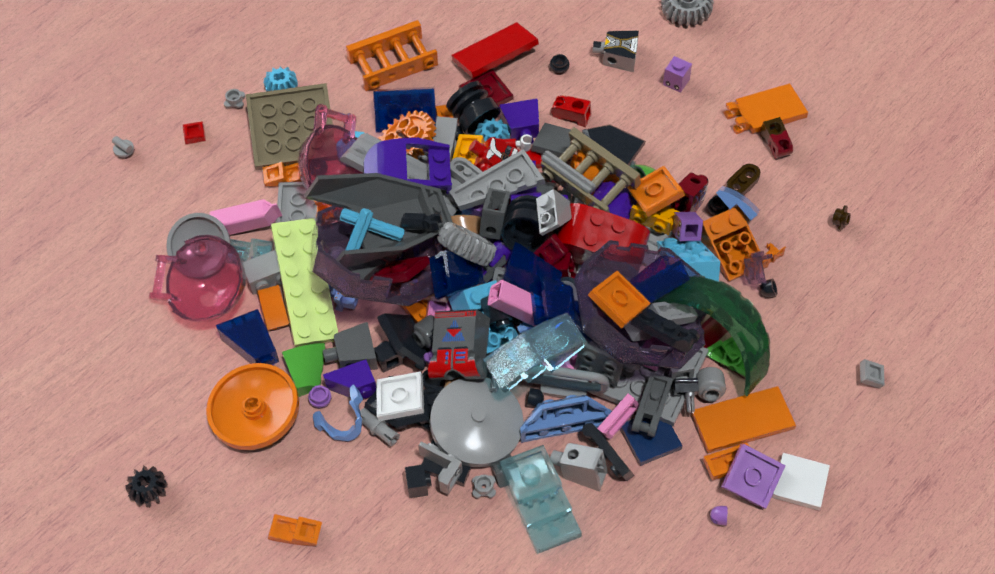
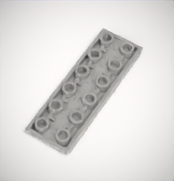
(415, 169)

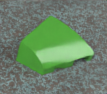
(728, 355)
(305, 366)

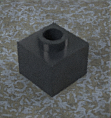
(387, 357)
(417, 481)

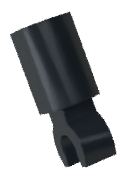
(420, 221)

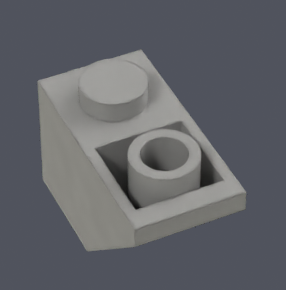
(552, 211)

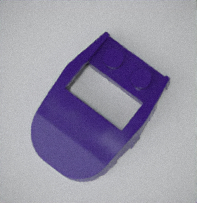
(390, 159)

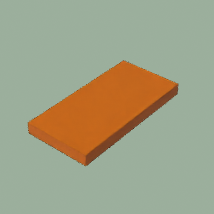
(743, 419)

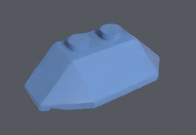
(562, 417)

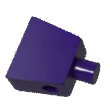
(521, 118)

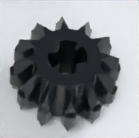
(142, 494)

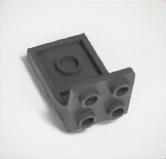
(599, 361)

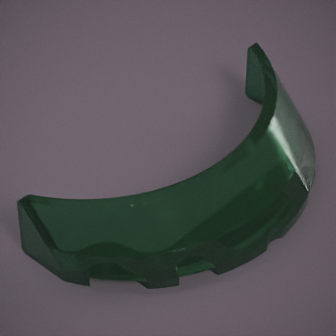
(735, 315)

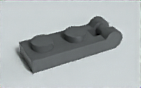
(652, 404)

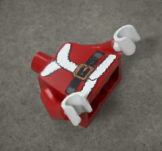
(497, 150)

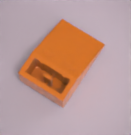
(730, 241)

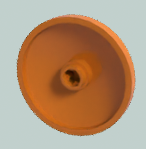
(252, 406)

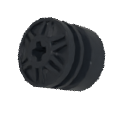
(472, 106)
(522, 224)

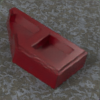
(552, 250)

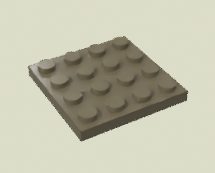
(283, 122)

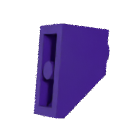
(354, 374)

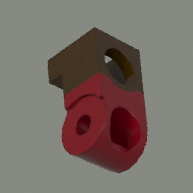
(776, 137)

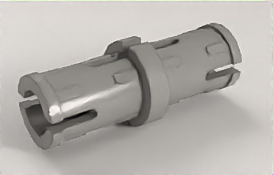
(378, 428)

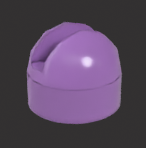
(719, 515)

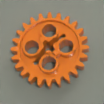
(411, 126)

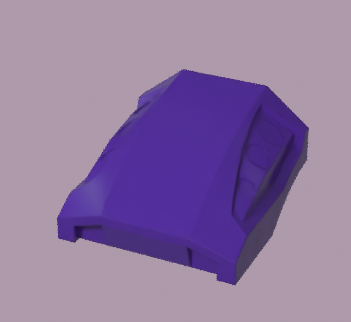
(622, 202)

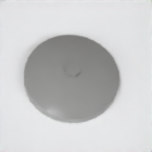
(476, 422)

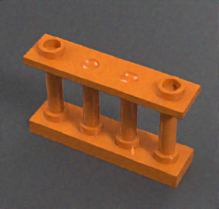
(387, 41)

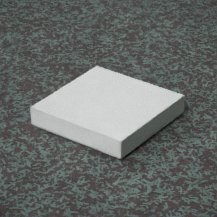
(400, 396)
(802, 482)

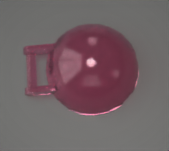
(325, 146)
(202, 279)

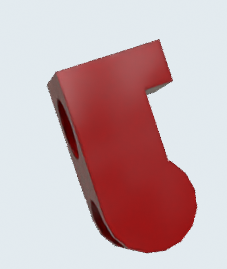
(572, 109)

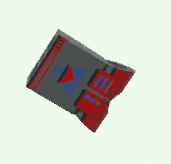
(459, 345)

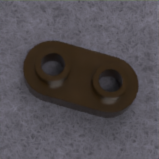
(740, 180)

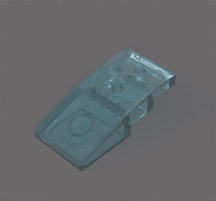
(535, 351)
(540, 499)

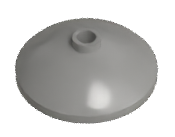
(191, 226)

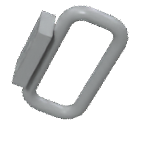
(570, 382)

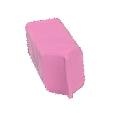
(248, 216)
(511, 301)

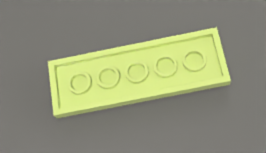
(305, 293)

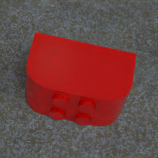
(593, 228)

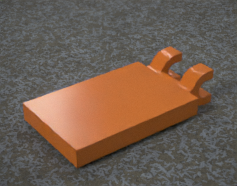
(764, 106)

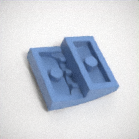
(732, 197)

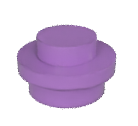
(319, 396)

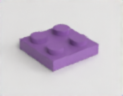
(753, 476)

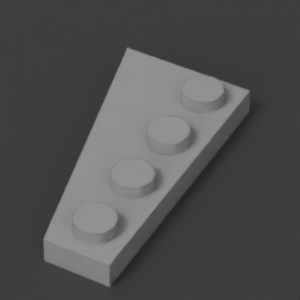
(510, 175)

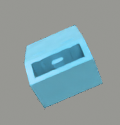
(695, 255)
(470, 299)

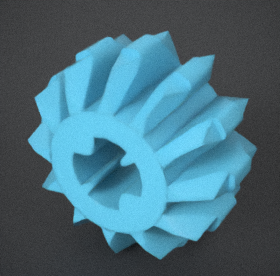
(280, 79)
(493, 129)

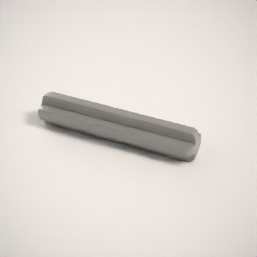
(568, 172)

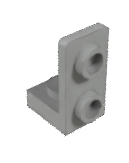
(450, 462)

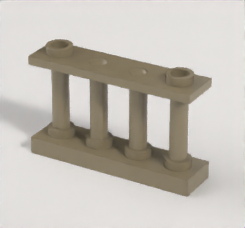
(594, 154)

